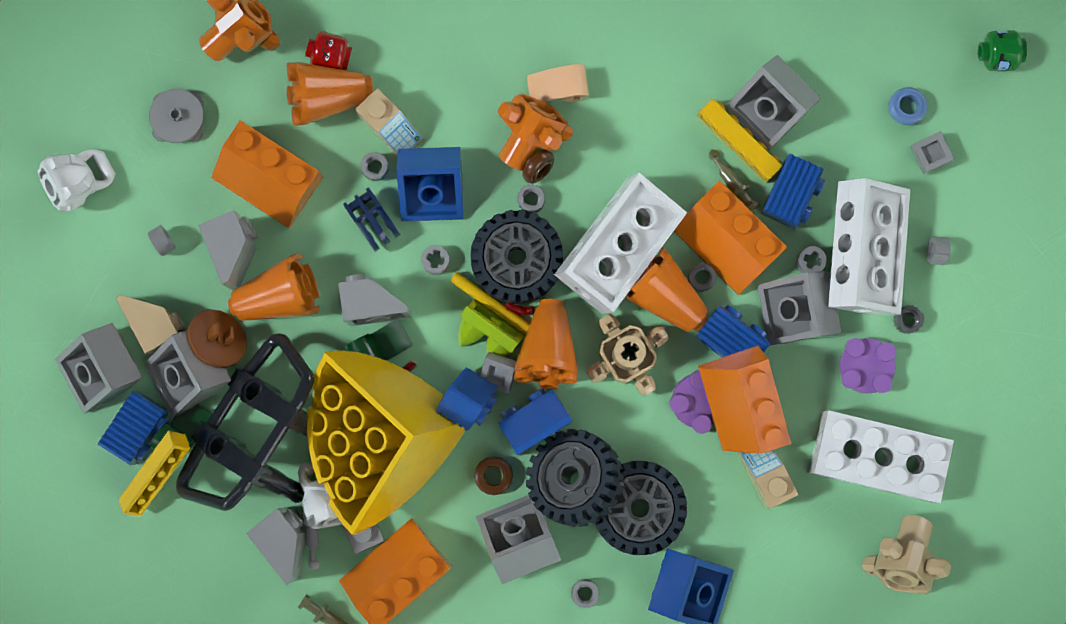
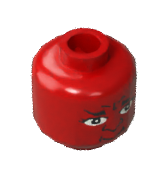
(329, 50)

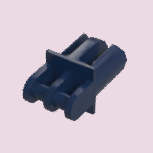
(369, 216)

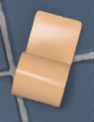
(562, 83)

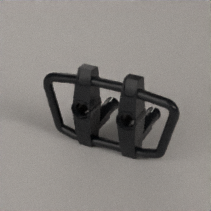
(234, 453)

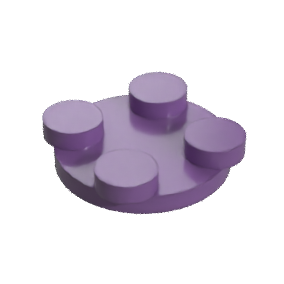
(867, 365)
(691, 403)

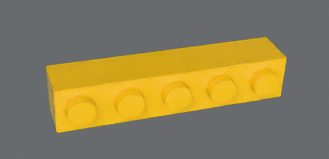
(740, 140)
(154, 473)

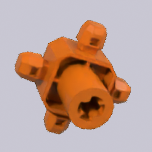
(238, 24)
(532, 126)

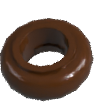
(538, 166)
(493, 489)

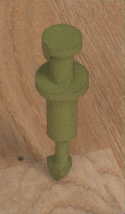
(733, 182)
(320, 613)

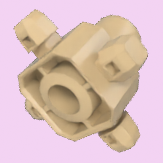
(625, 370)
(906, 561)

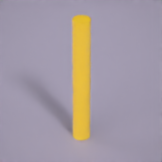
(490, 302)

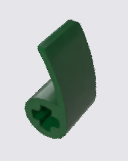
(383, 343)
(185, 423)

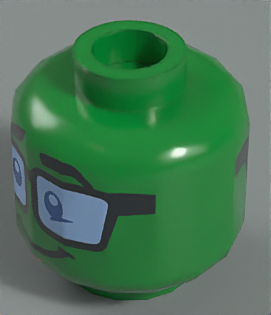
(1002, 50)

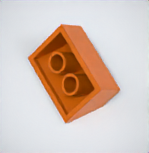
(265, 174)
(729, 237)
(745, 402)
(394, 574)

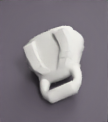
(71, 180)
(315, 504)

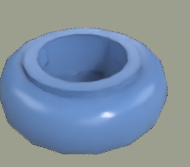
(901, 117)

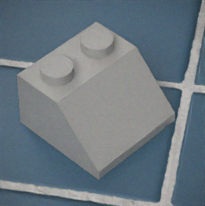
(773, 102)
(230, 246)
(368, 302)
(798, 308)
(98, 367)
(182, 376)
(517, 539)
(282, 542)

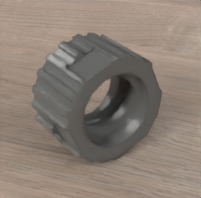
(712, 277)
(919, 320)

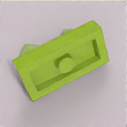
(480, 321)

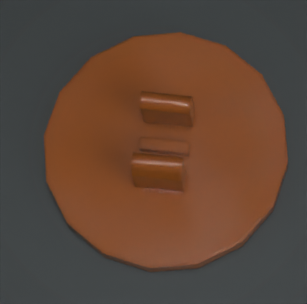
(217, 338)

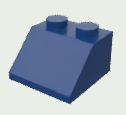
(430, 184)
(534, 421)
(690, 589)

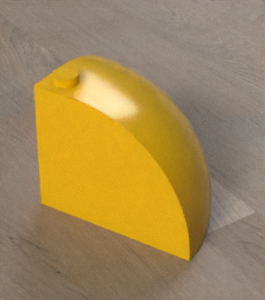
(374, 436)

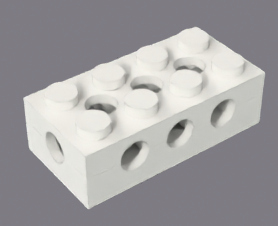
(641, 243)
(869, 247)
(899, 444)

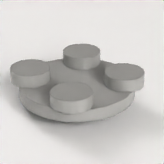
(177, 116)

